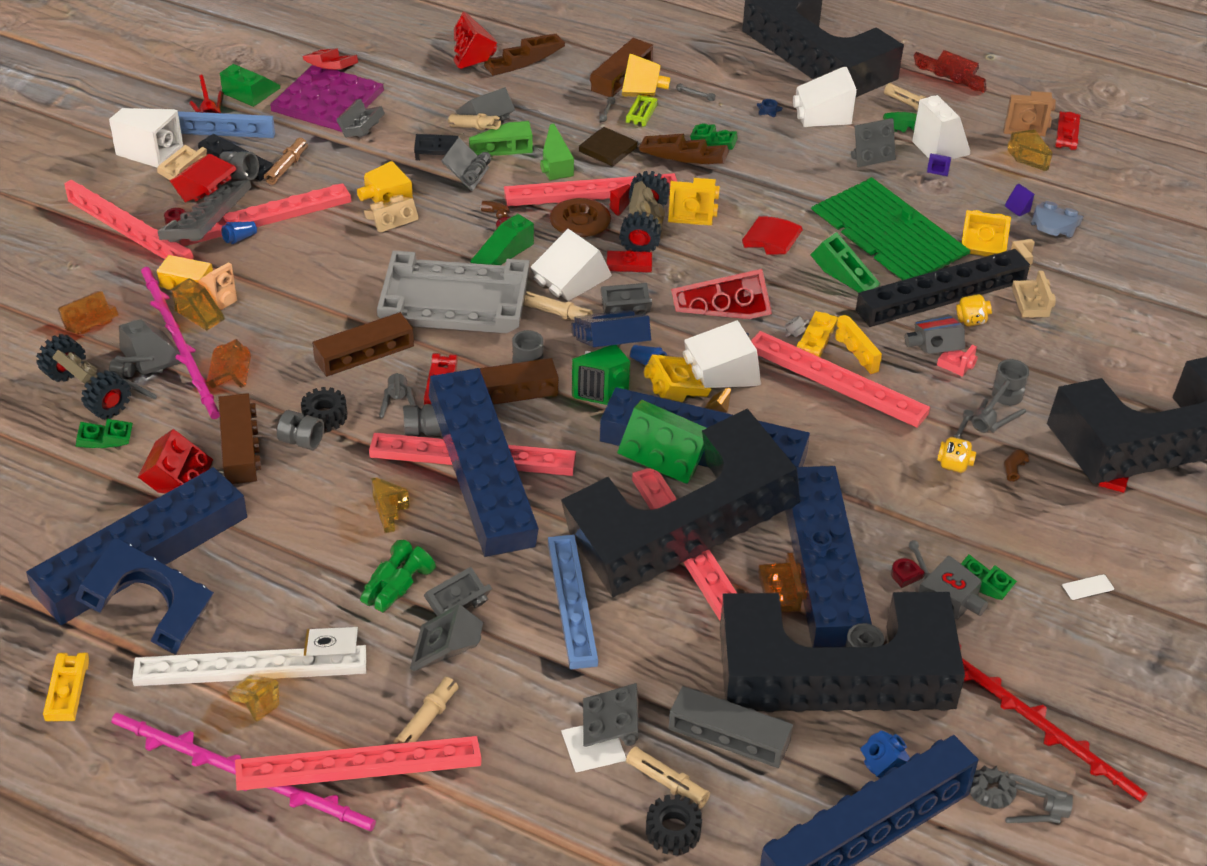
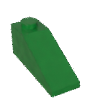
(506, 242)
(843, 264)

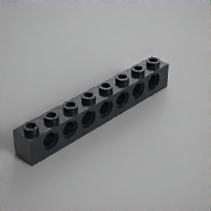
(941, 287)

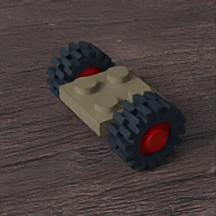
(643, 225)
(104, 392)

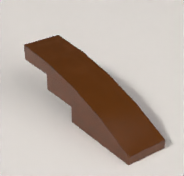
(529, 52)
(678, 149)

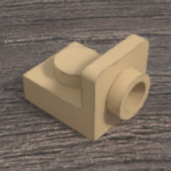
(1025, 248)

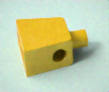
(643, 78)
(385, 183)

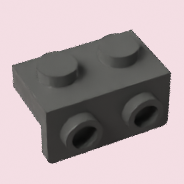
(358, 120)
(626, 297)
(460, 589)

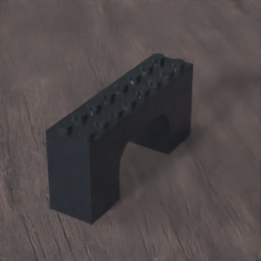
(794, 34)
(1120, 442)
(637, 544)
(772, 673)

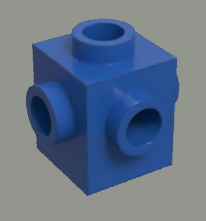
(884, 752)

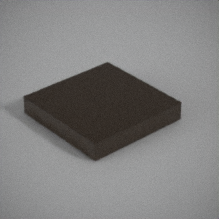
(608, 146)

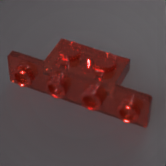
(954, 68)

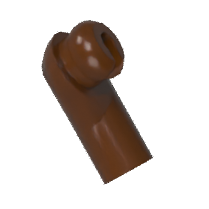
(495, 207)
(1011, 464)

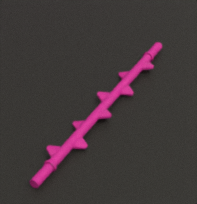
(184, 349)
(201, 756)

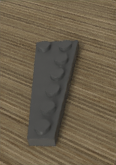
(205, 214)

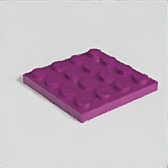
(324, 95)

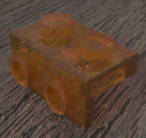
(86, 313)
(229, 363)
(785, 580)

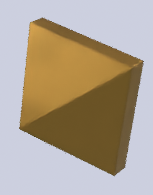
(719, 401)

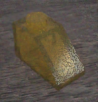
(1030, 149)
(196, 304)

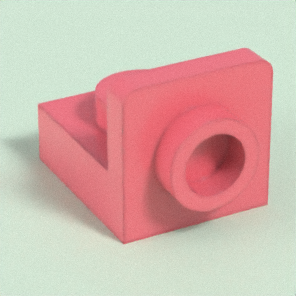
(958, 361)

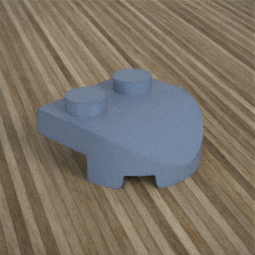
(1056, 220)

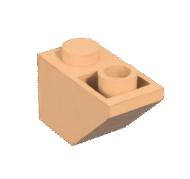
(221, 285)

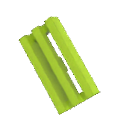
(638, 118)

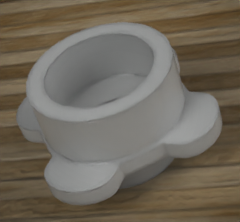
(795, 326)

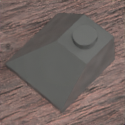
(143, 339)
(446, 637)

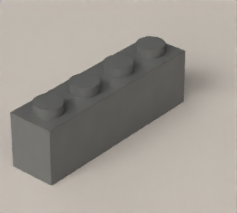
(730, 726)

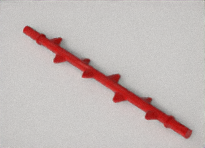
(1053, 734)

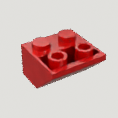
(202, 177)
(173, 462)

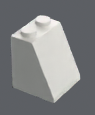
(826, 100)
(939, 129)
(146, 134)
(570, 267)
(723, 357)

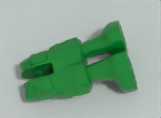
(391, 583)

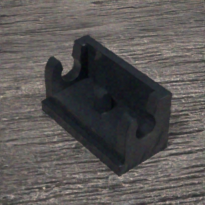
(433, 144)

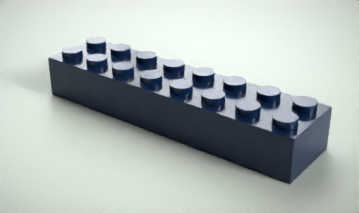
(622, 402)
(483, 462)
(159, 529)
(832, 583)
(879, 811)

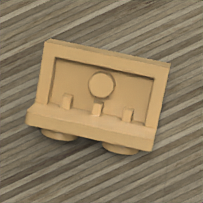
(180, 161)
(392, 214)
(1034, 296)

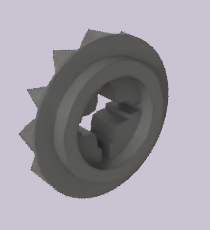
(994, 797)

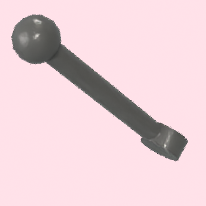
(711, 97)
(603, 117)
(968, 414)
(914, 545)

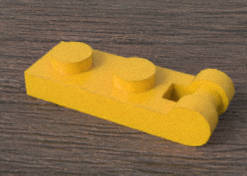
(818, 333)
(858, 344)
(65, 687)

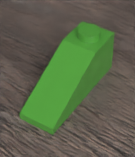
(507, 140)
(557, 158)

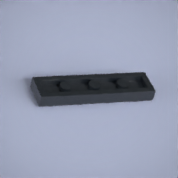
(216, 145)

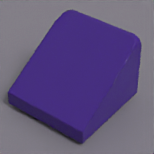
(939, 164)
(1020, 200)

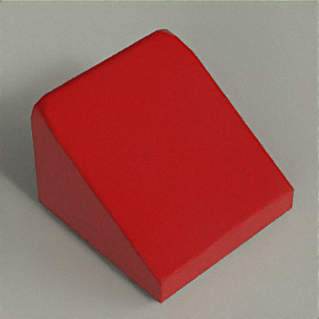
(619, 199)

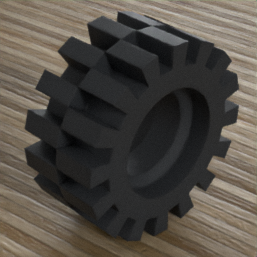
(326, 399)
(673, 810)

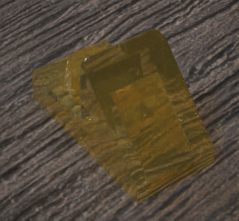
(388, 500)
(258, 694)

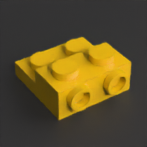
(693, 201)
(985, 232)
(673, 378)

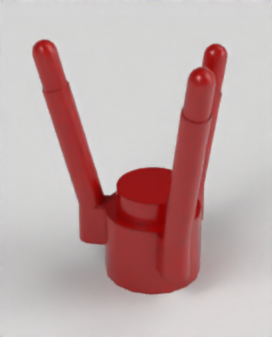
(207, 105)

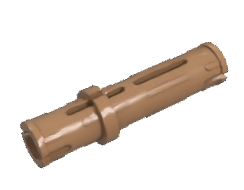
(289, 156)

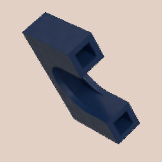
(611, 328)
(125, 565)

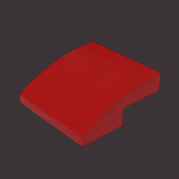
(330, 59)
(773, 234)

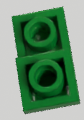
(902, 120)
(712, 137)
(114, 434)
(994, 581)

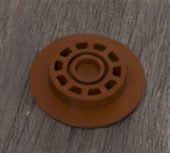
(580, 216)

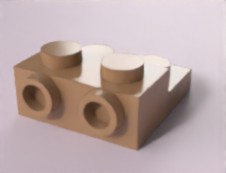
(1029, 112)

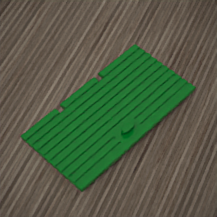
(890, 227)

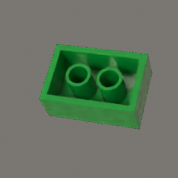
(663, 441)

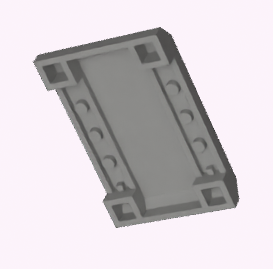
(454, 293)

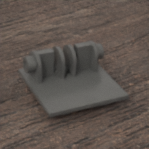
(874, 142)
(466, 163)
(611, 716)

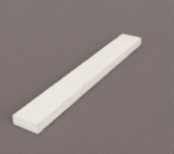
(239, 665)

